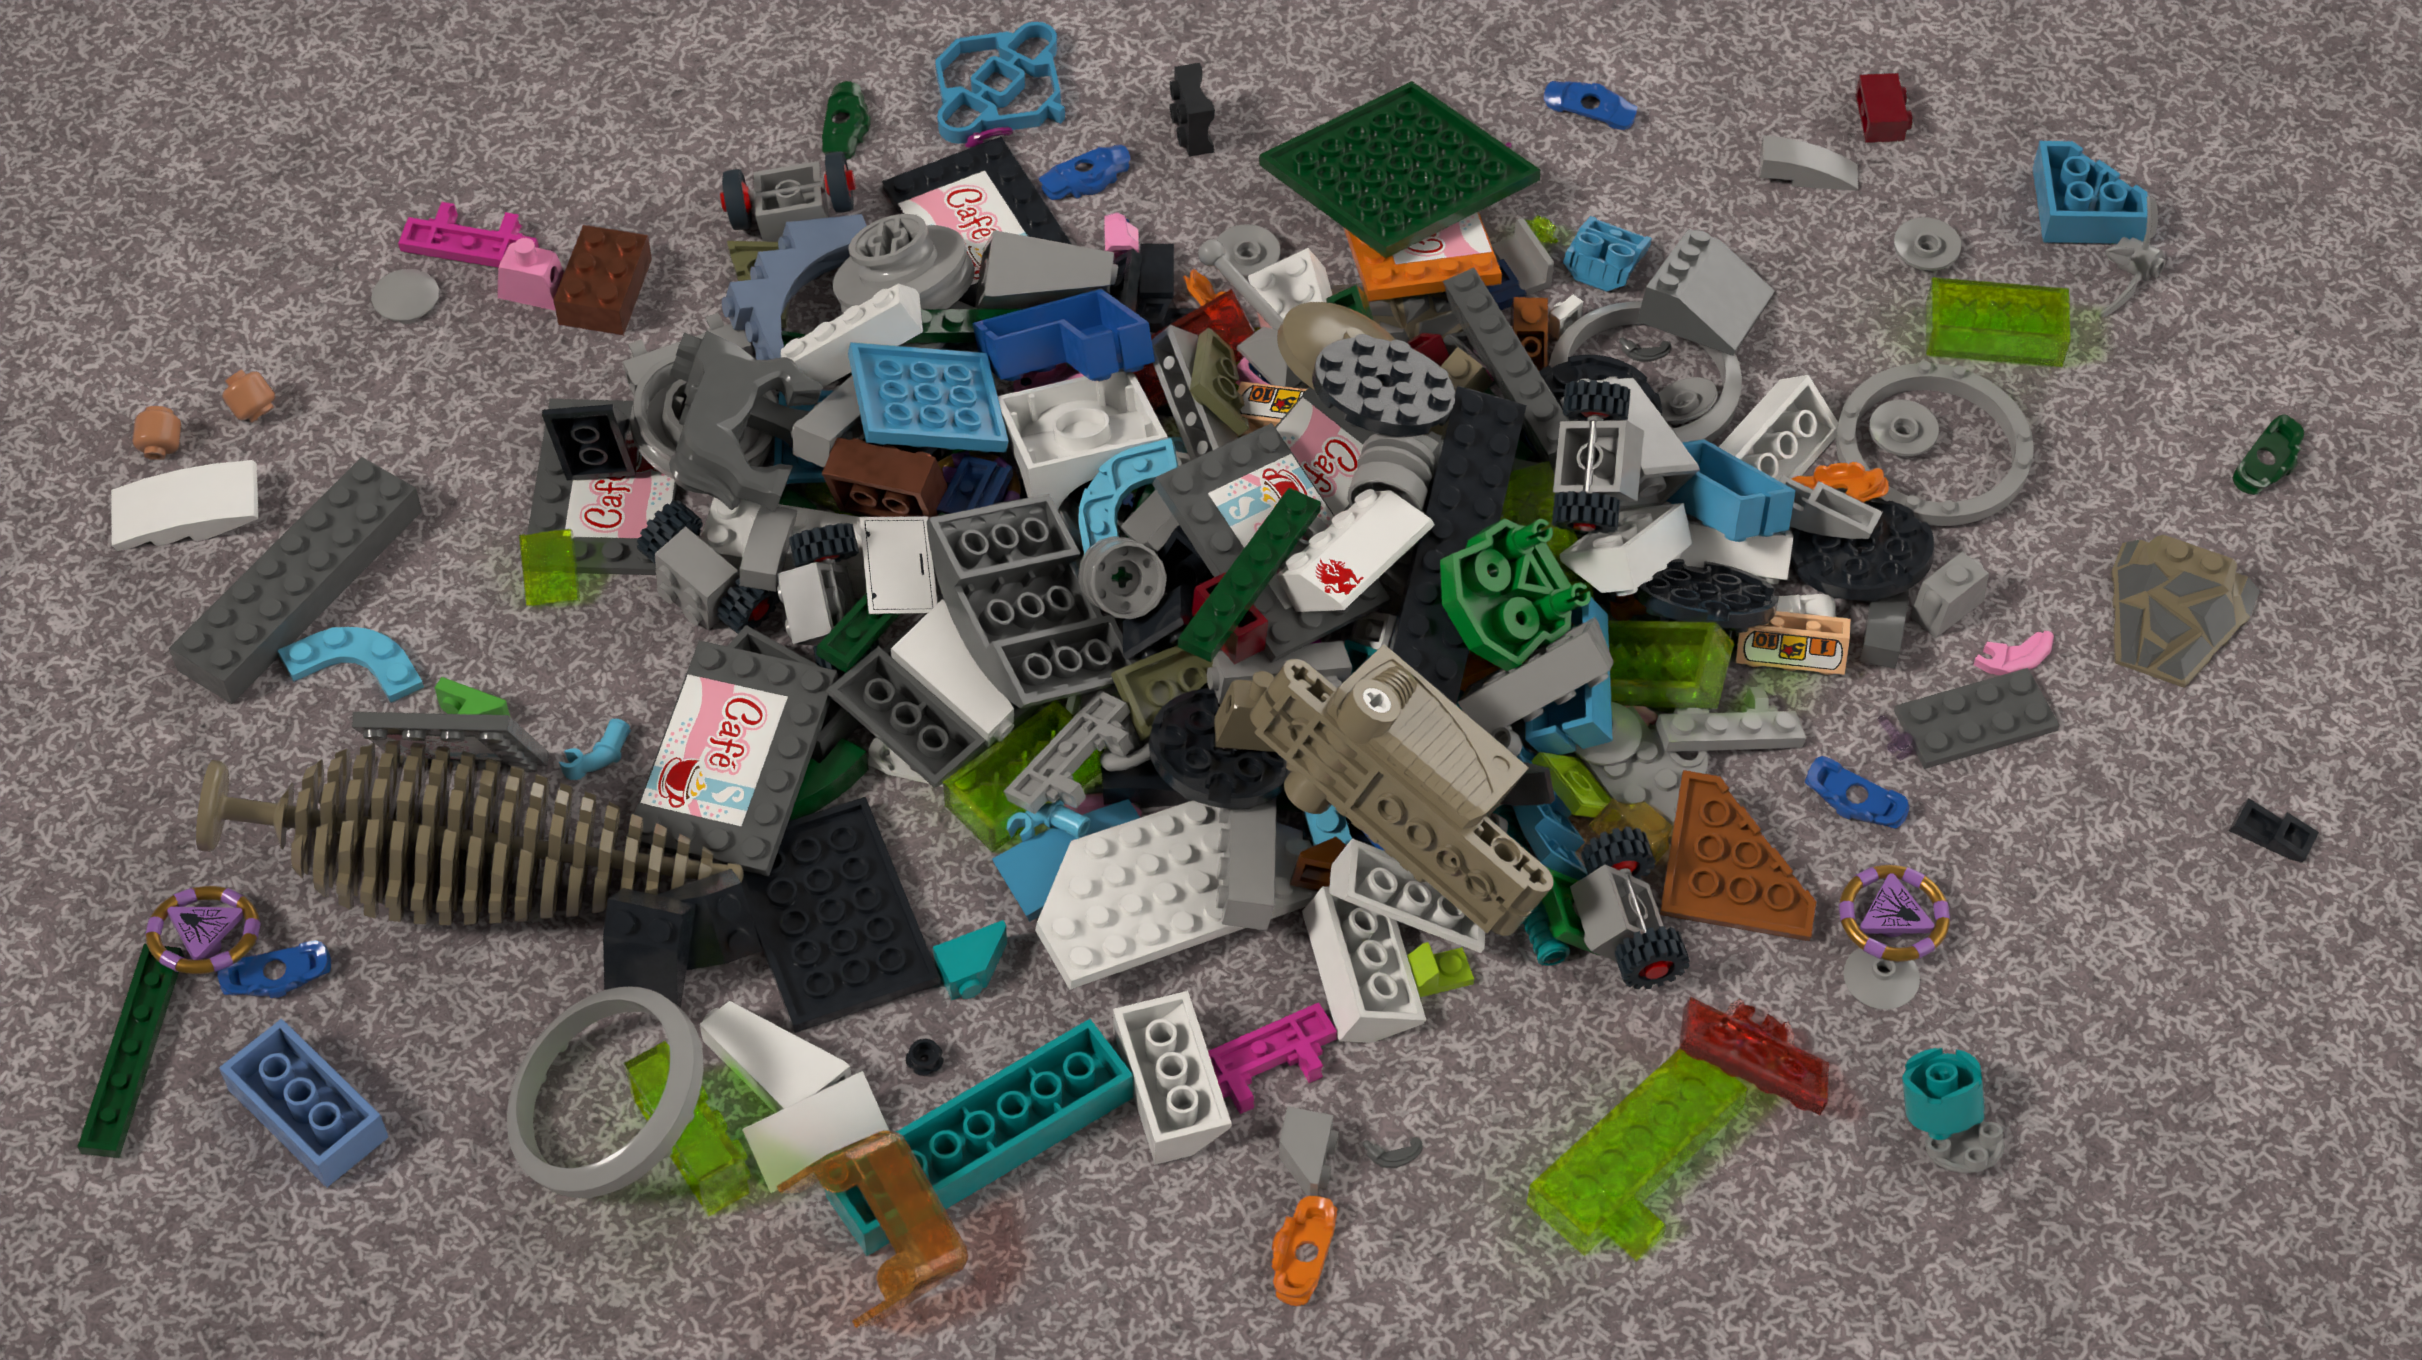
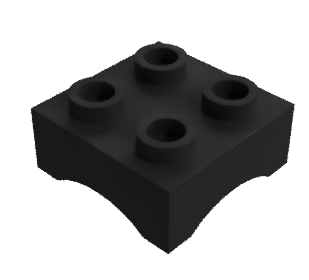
(1191, 110)

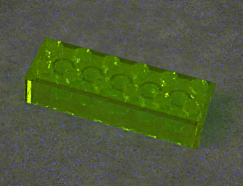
(1635, 1148)

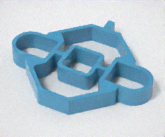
(1009, 64)

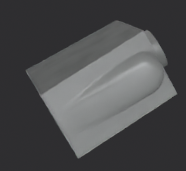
(1950, 594)

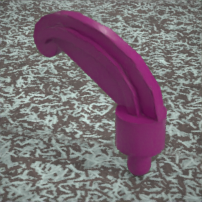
(978, 138)

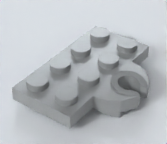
(1649, 774)

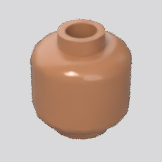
(248, 395)
(157, 432)

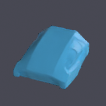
(1604, 254)

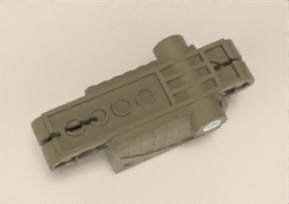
(1408, 777)

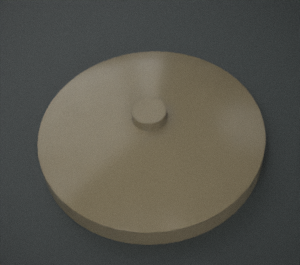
(1316, 325)

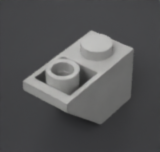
(1304, 1147)

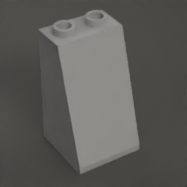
(1036, 271)
(1664, 460)

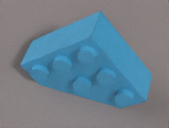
(2084, 198)

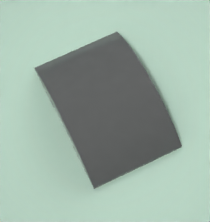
(1021, 603)
(910, 716)

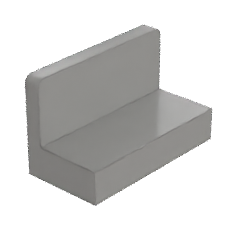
(1526, 258)
(1151, 523)

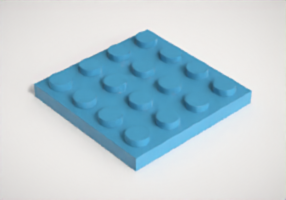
(927, 397)

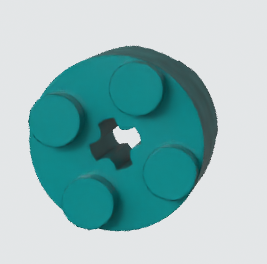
(1943, 1092)

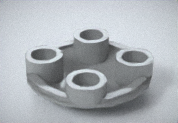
(405, 295)
(1968, 1150)

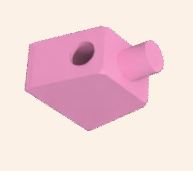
(529, 274)

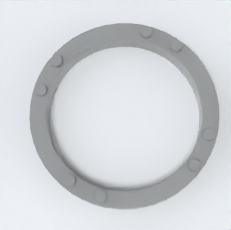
(1958, 382)
(1709, 425)
(660, 1131)

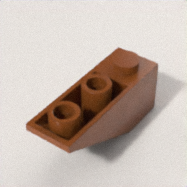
(1530, 325)

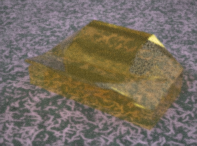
(1635, 815)

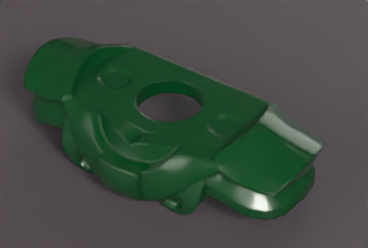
(844, 136)
(2282, 441)

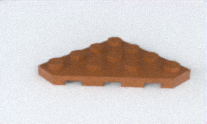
(1726, 868)

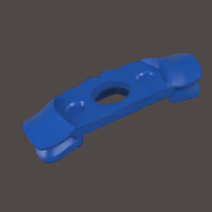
(1612, 109)
(1066, 179)
(1833, 781)
(302, 965)

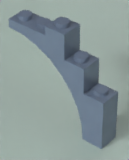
(803, 254)

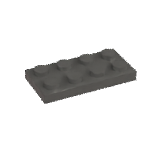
(1976, 718)

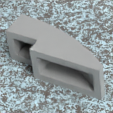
(1806, 164)
(1830, 512)
(767, 548)

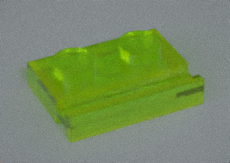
(549, 567)

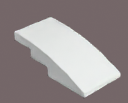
(185, 504)

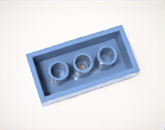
(304, 1102)

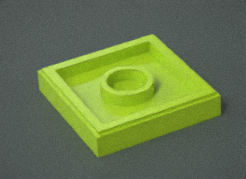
(1574, 784)

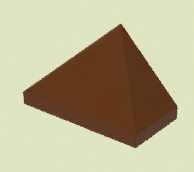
(1314, 865)

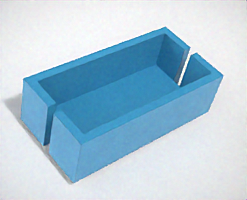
(1734, 495)
(1586, 716)

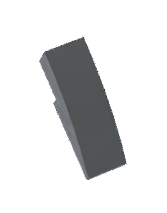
(1884, 630)

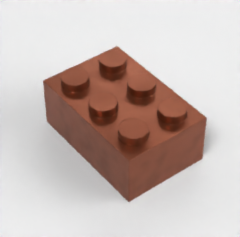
(602, 280)
(883, 480)

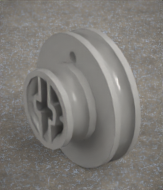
(905, 253)
(657, 415)

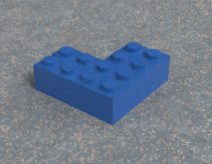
(1084, 330)

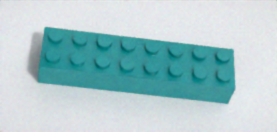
(1004, 1122)

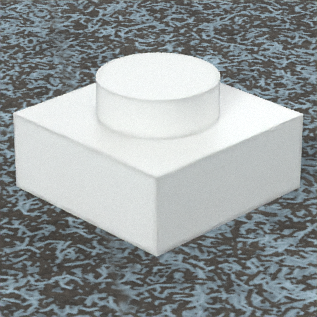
(1564, 315)

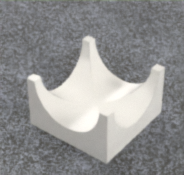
(1072, 428)

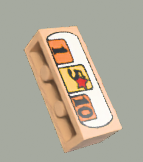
(1266, 403)
(1797, 643)

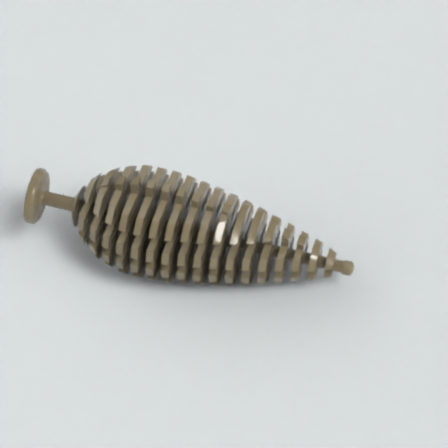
(403, 831)

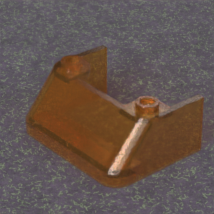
(906, 1209)

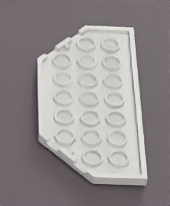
(1148, 892)

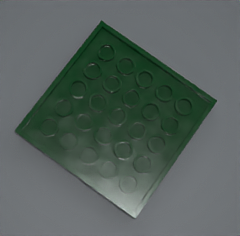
(1399, 168)

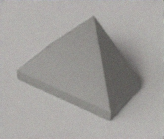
(1264, 354)

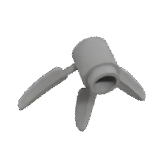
(2137, 258)

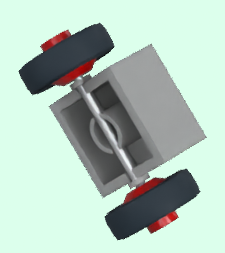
(788, 195)

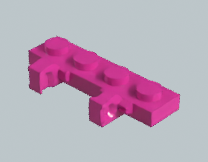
(451, 241)
(1289, 1040)

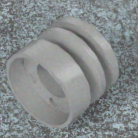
(1394, 465)
(1136, 591)

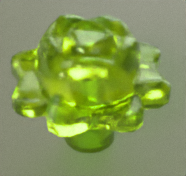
(1542, 229)

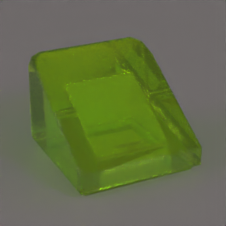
(1637, 1230)

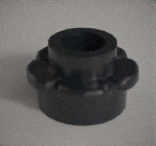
(923, 1048)

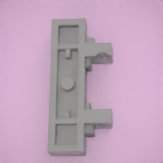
(1755, 728)
(1051, 771)

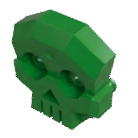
(1521, 585)

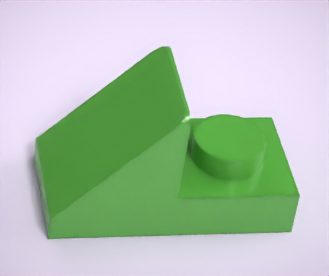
(461, 699)

